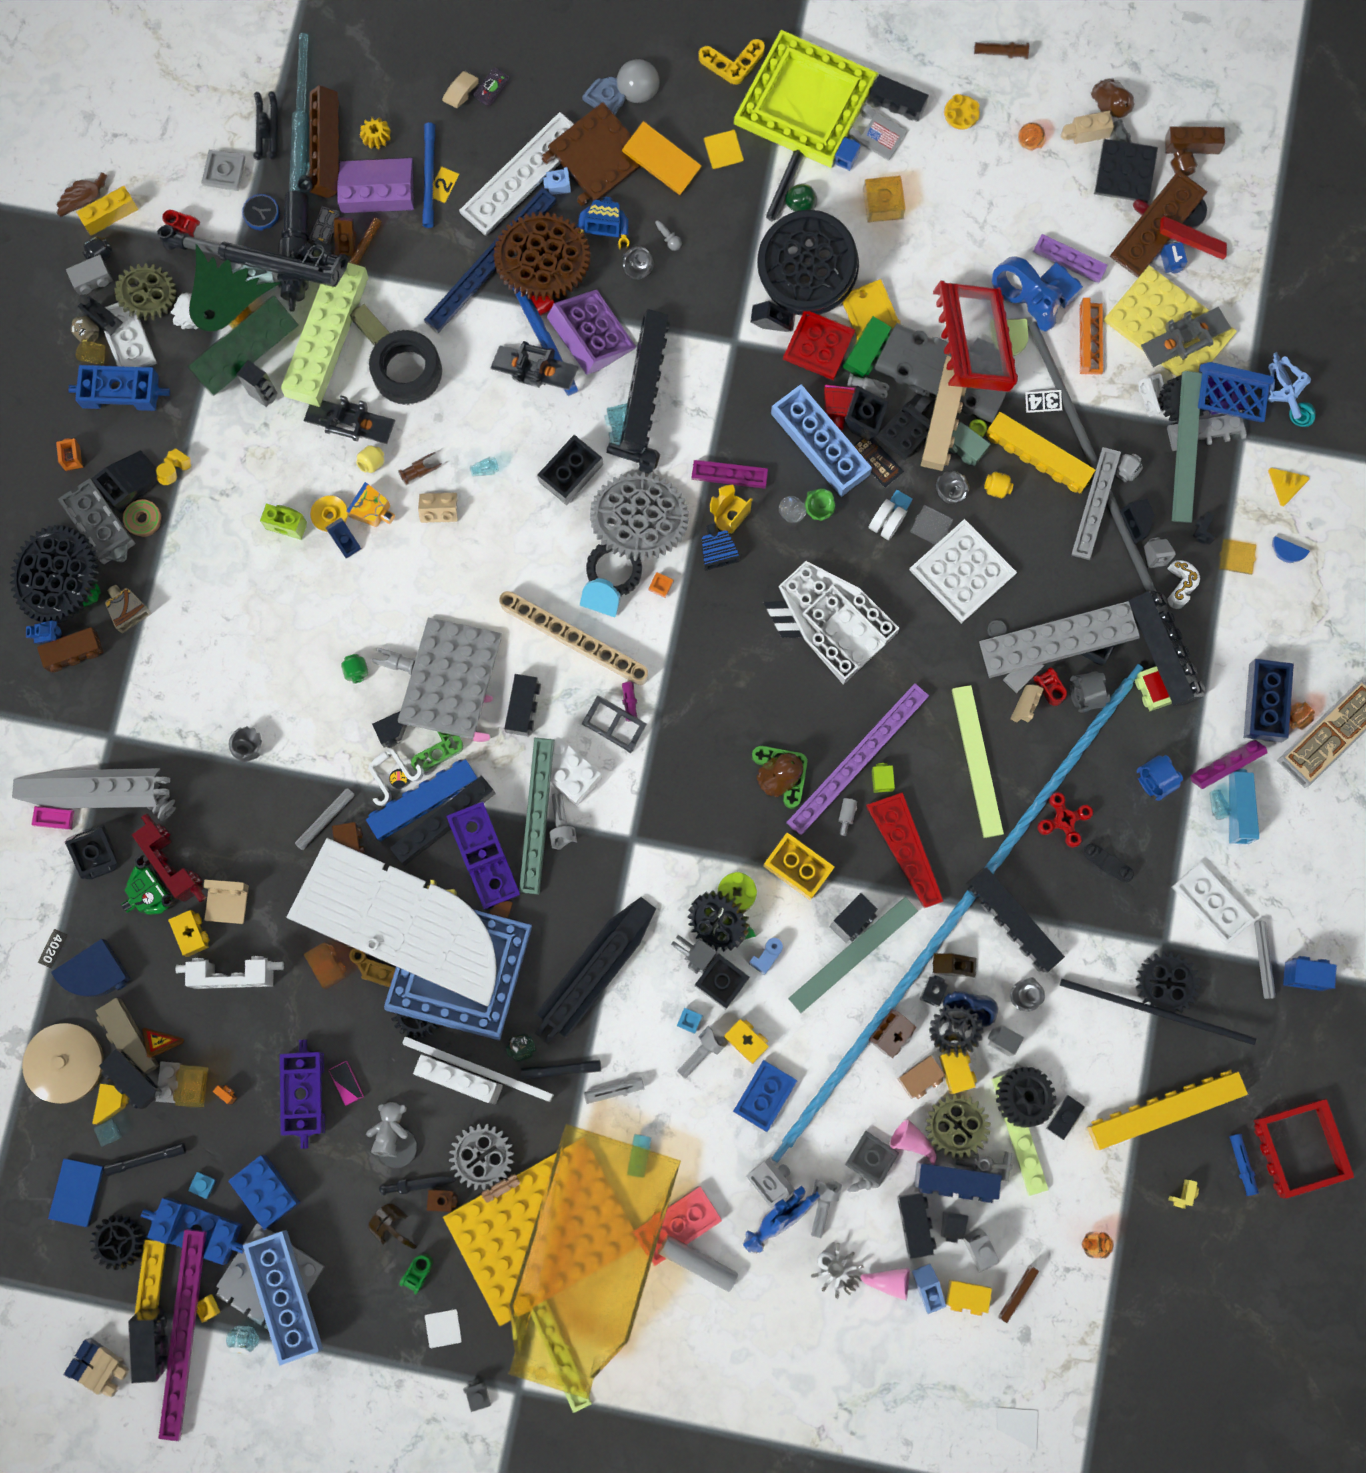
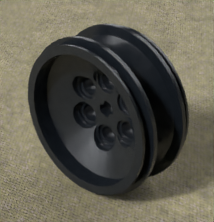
(821, 292)

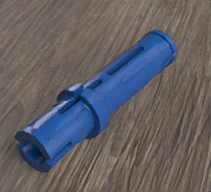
(1244, 1165)

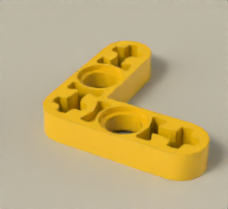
(732, 67)

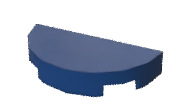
(1288, 551)

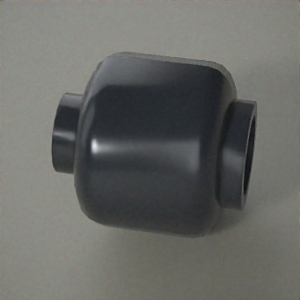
(96, 247)

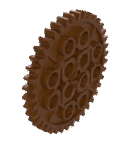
(558, 281)

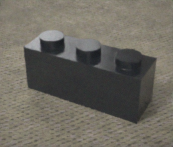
(898, 98)
(257, 383)
(522, 705)
(129, 1079)
(916, 1225)

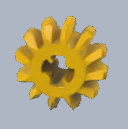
(375, 133)

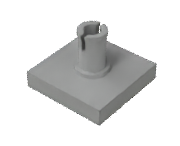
(771, 1181)

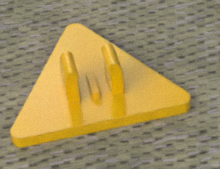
(1286, 484)

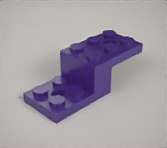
(483, 855)

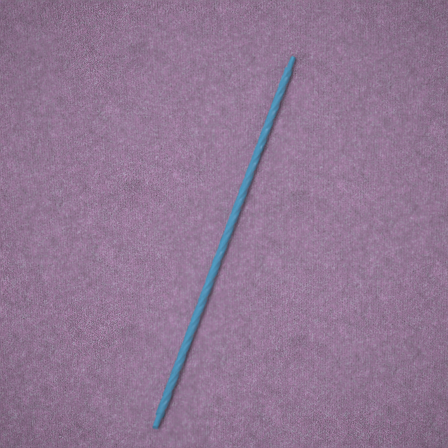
(954, 917)

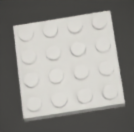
(963, 571)

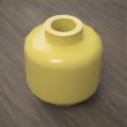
(370, 459)

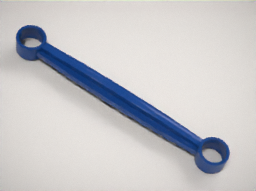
(540, 331)

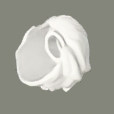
(181, 312)

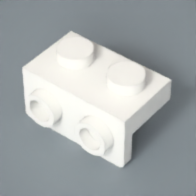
(1150, 390)

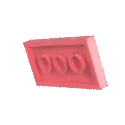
(687, 1220)

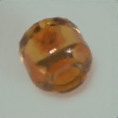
(1301, 715)
(1097, 1245)

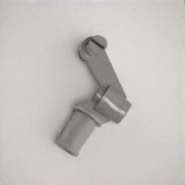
(987, 1164)

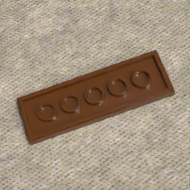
(1144, 238)

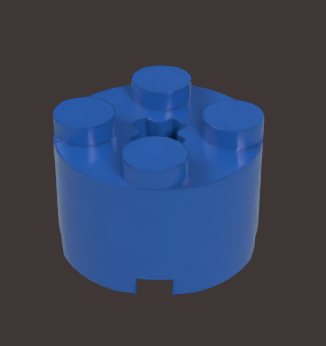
(1159, 777)

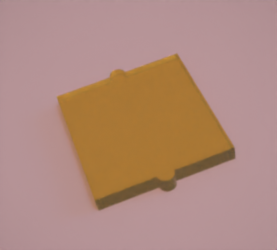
(1237, 556)

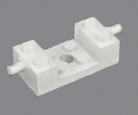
(201, 974)

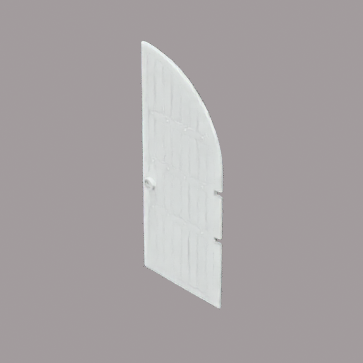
(397, 920)

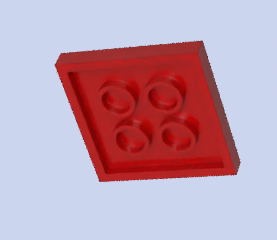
(819, 344)

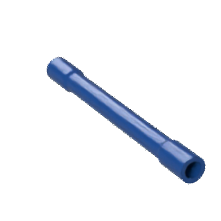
(429, 138)

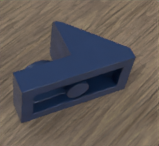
(343, 538)

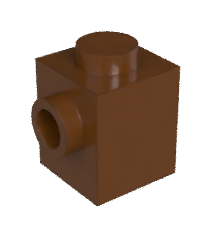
(441, 1200)

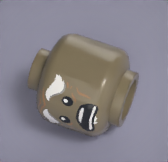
(84, 328)

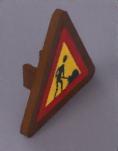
(159, 1042)

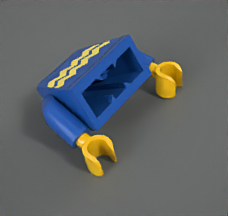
(604, 219)

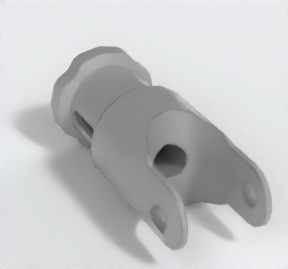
(871, 385)
(395, 661)

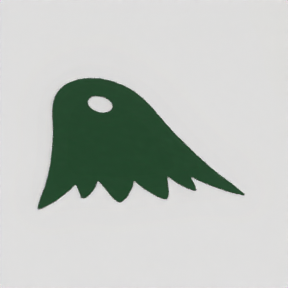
(221, 292)

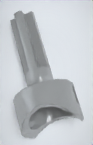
(562, 833)
(710, 1043)
(828, 1193)

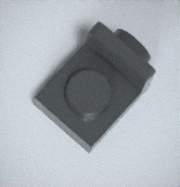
(477, 1395)

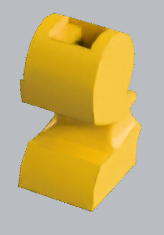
(166, 471)

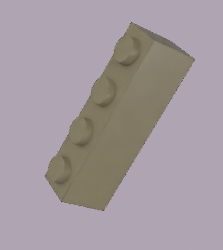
(125, 1033)

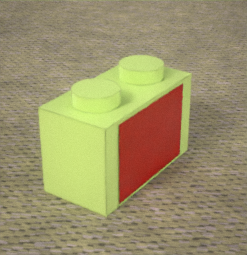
(1153, 689)

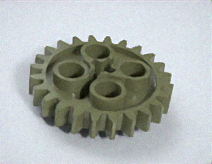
(142, 277)
(970, 1113)

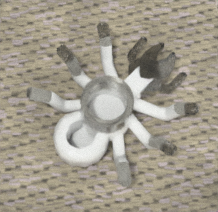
(836, 1270)

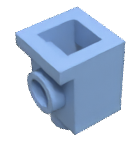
(557, 182)

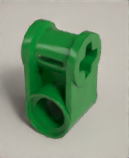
(415, 1276)

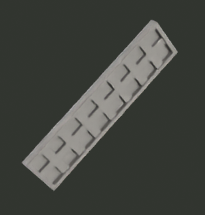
(1059, 639)

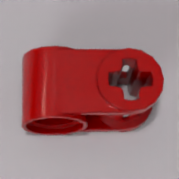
(183, 222)
(1051, 683)

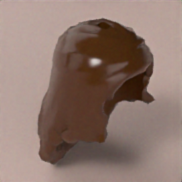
(1112, 97)
(780, 774)

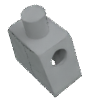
(981, 1250)

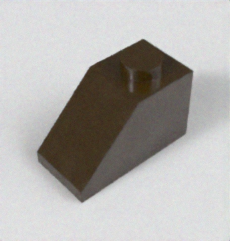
(954, 965)

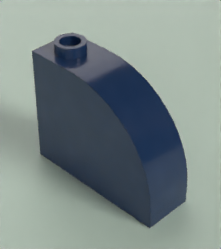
(92, 972)

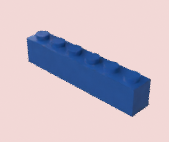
(421, 800)

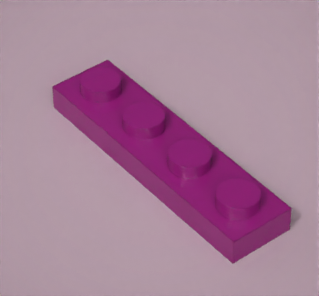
(729, 474)
(1228, 764)

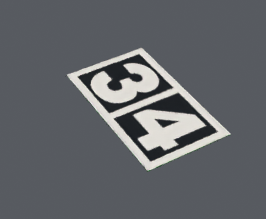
(1043, 401)

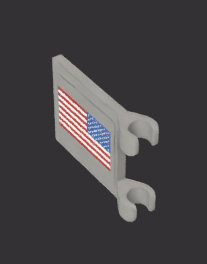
(880, 135)

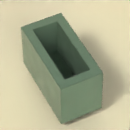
(968, 445)

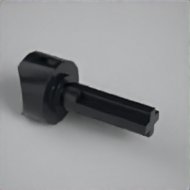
(647, 460)

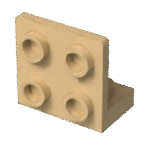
(226, 901)

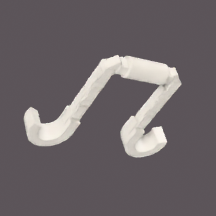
(378, 760)

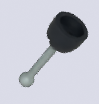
(306, 180)

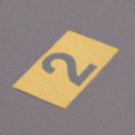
(443, 184)

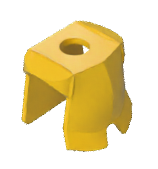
(729, 502)

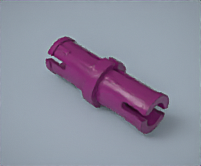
(629, 698)

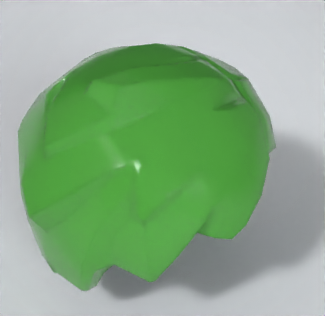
(820, 504)

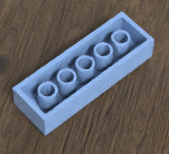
(821, 440)
(283, 1297)

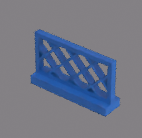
(1233, 376)

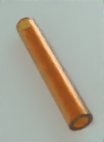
(365, 241)

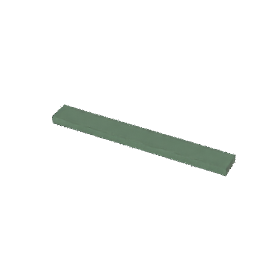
(1186, 447)
(536, 815)
(853, 955)

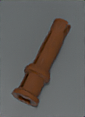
(1010, 50)

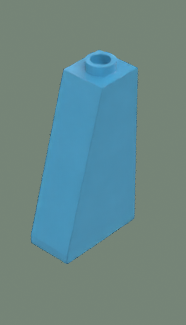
(1242, 801)

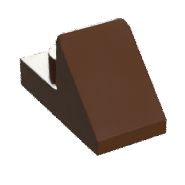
(344, 236)

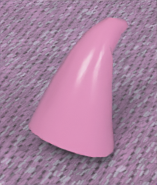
(910, 1138)
(890, 1282)

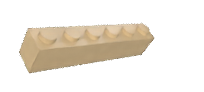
(943, 422)

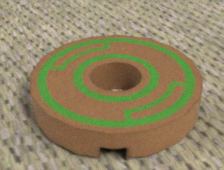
(137, 508)

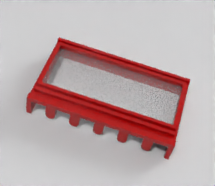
(976, 337)

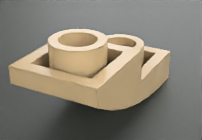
(459, 89)

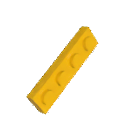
(150, 1275)

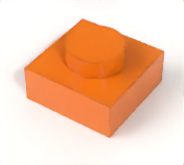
(660, 585)
(225, 1094)

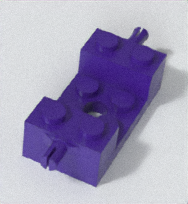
(305, 1115)

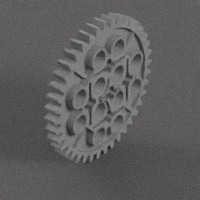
(636, 544)

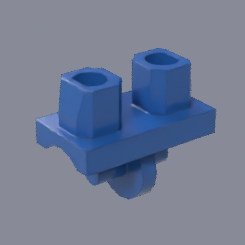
(44, 632)

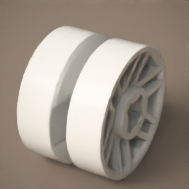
(887, 519)

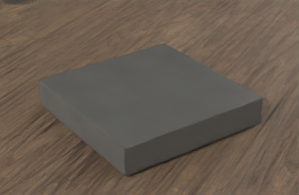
(872, 1158)

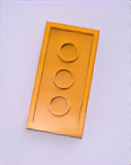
(661, 158)

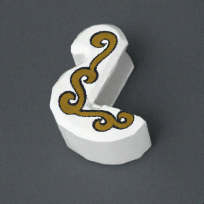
(1190, 580)

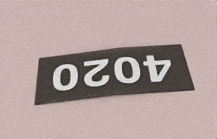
(52, 948)

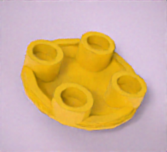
(961, 112)

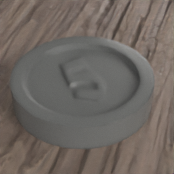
(996, 628)

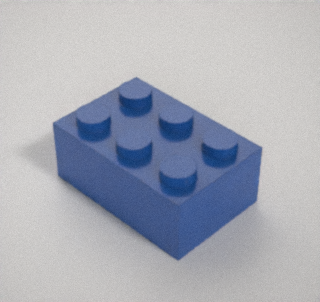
(264, 1191)

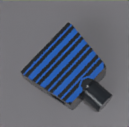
(718, 548)

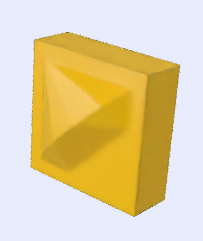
(207, 1308)

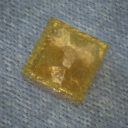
(884, 199)

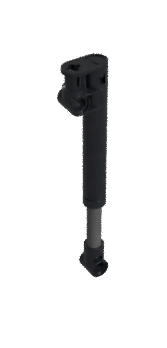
(317, 265)

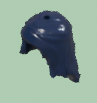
(982, 1005)

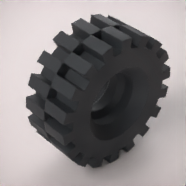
(1171, 399)

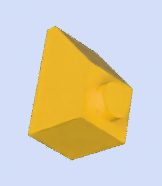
(108, 1103)

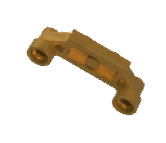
(372, 970)

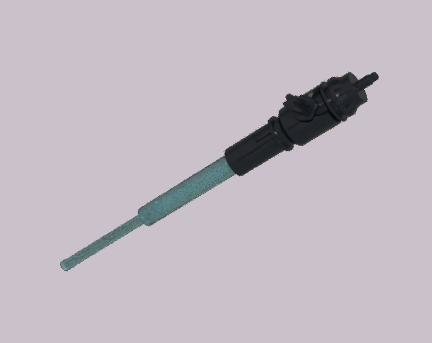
(295, 234)

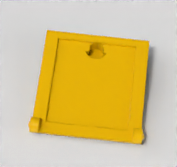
(868, 302)

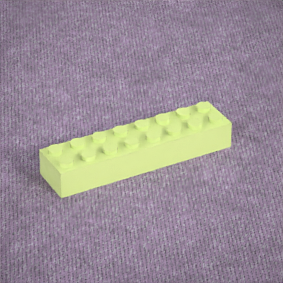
(324, 337)

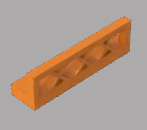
(1086, 337)

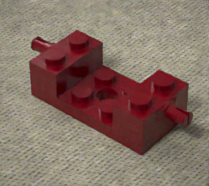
(151, 840)

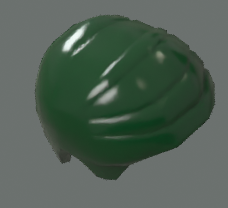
(801, 197)

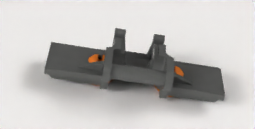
(1183, 331)

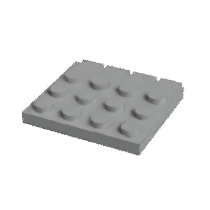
(239, 1283)

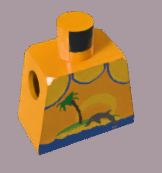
(370, 507)

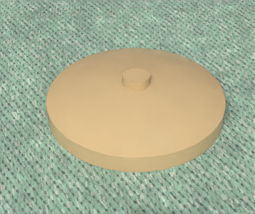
(62, 1063)

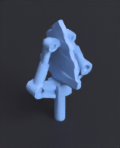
(1289, 392)

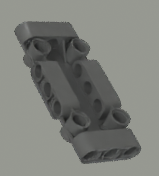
(925, 367)

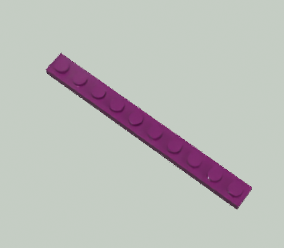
(182, 1335)

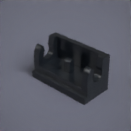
(100, 315)

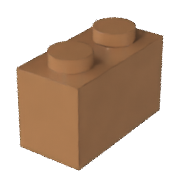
(921, 1077)

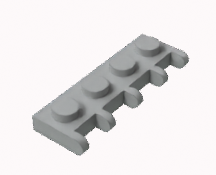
(1212, 428)

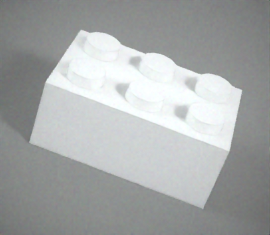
(572, 773)

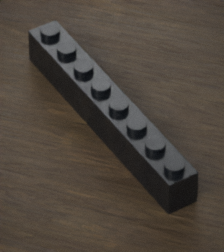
(643, 381)

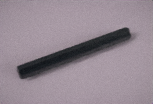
(784, 185)

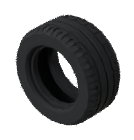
(401, 342)

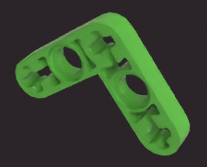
(444, 747)
(766, 750)

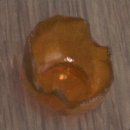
(1032, 136)

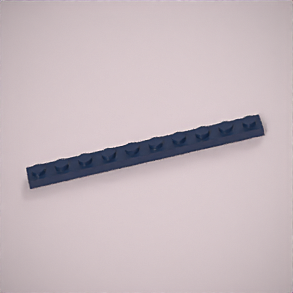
(480, 270)

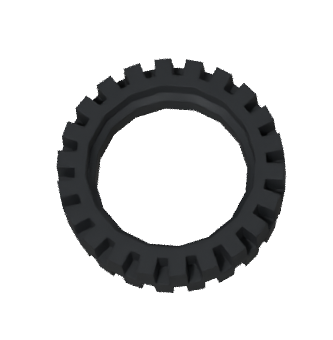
(624, 588)

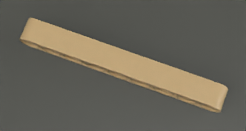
(568, 630)

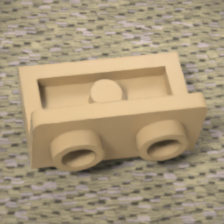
(438, 507)

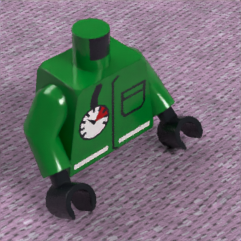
(146, 891)

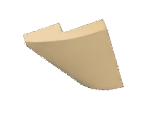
(1027, 703)

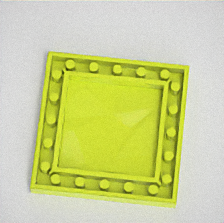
(805, 98)

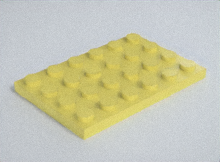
(1147, 308)

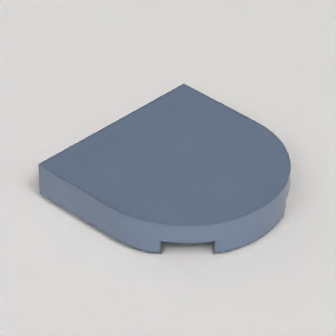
(604, 91)

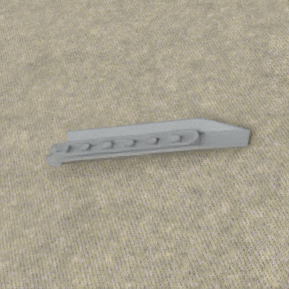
(91, 788)

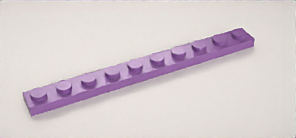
(857, 759)

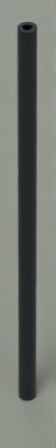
(1158, 1011)

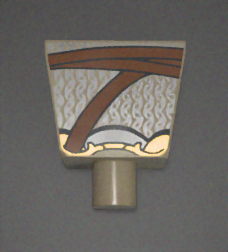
(125, 608)

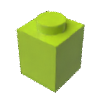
(883, 778)

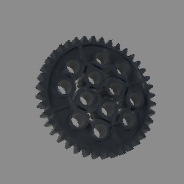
(73, 579)

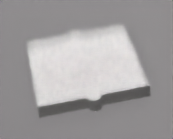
(931, 525)

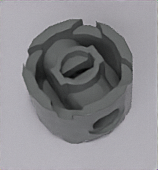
(1089, 691)

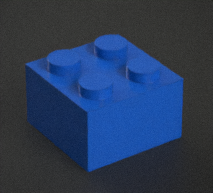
(1309, 974)

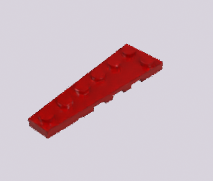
(900, 834)

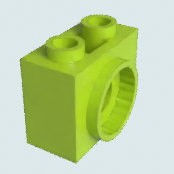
(283, 521)

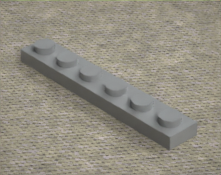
(1096, 503)

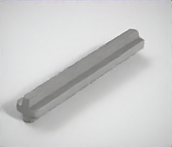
(324, 819)
(1264, 959)

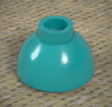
(1307, 415)

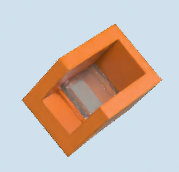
(69, 454)

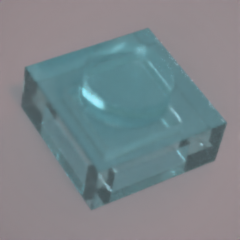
(107, 1133)

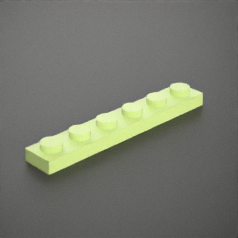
(1025, 1154)

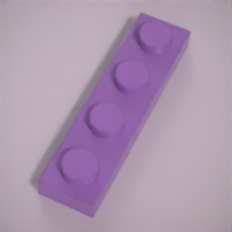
(1070, 258)

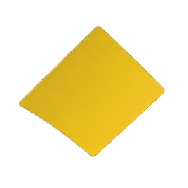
(723, 149)

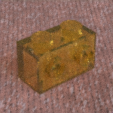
(191, 1086)

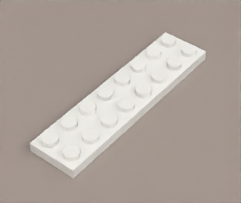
(514, 180)

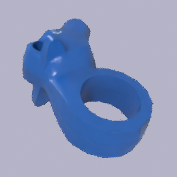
(1041, 298)

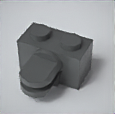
(699, 955)

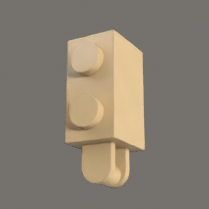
(1089, 128)

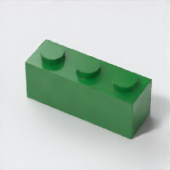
(867, 347)

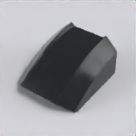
(92, 852)

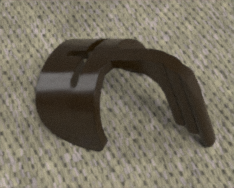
(383, 1213)

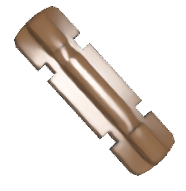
(500, 1188)

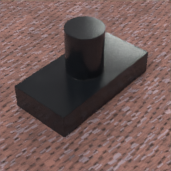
(1065, 1117)

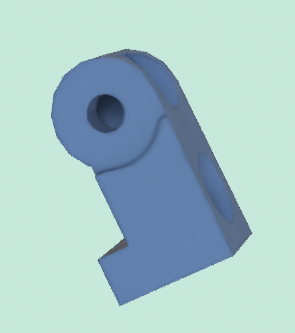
(772, 950)

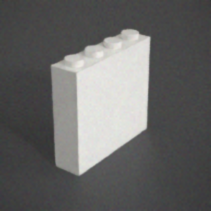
(458, 1079)

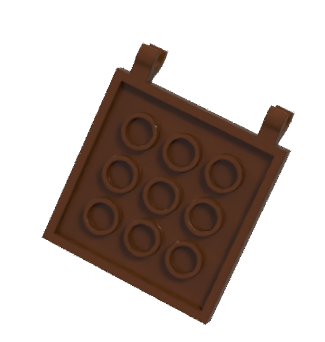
(594, 153)

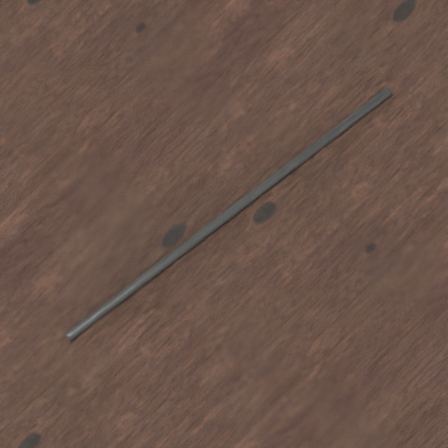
(1090, 454)

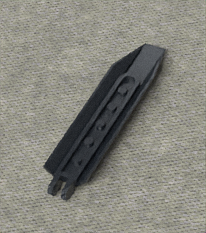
(595, 969)

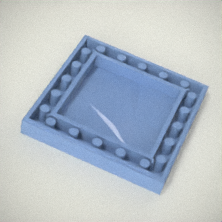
(433, 1003)

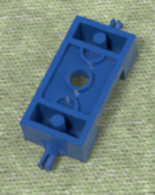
(136, 387)
(175, 1217)

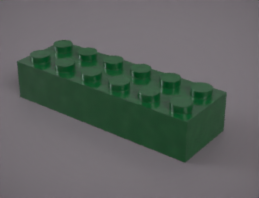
(244, 342)

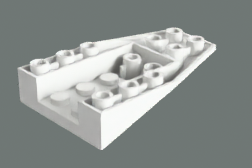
(836, 619)

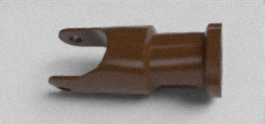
(416, 470)

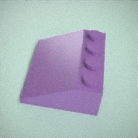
(375, 185)
(590, 331)

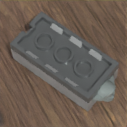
(97, 522)

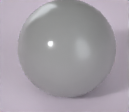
(638, 80)

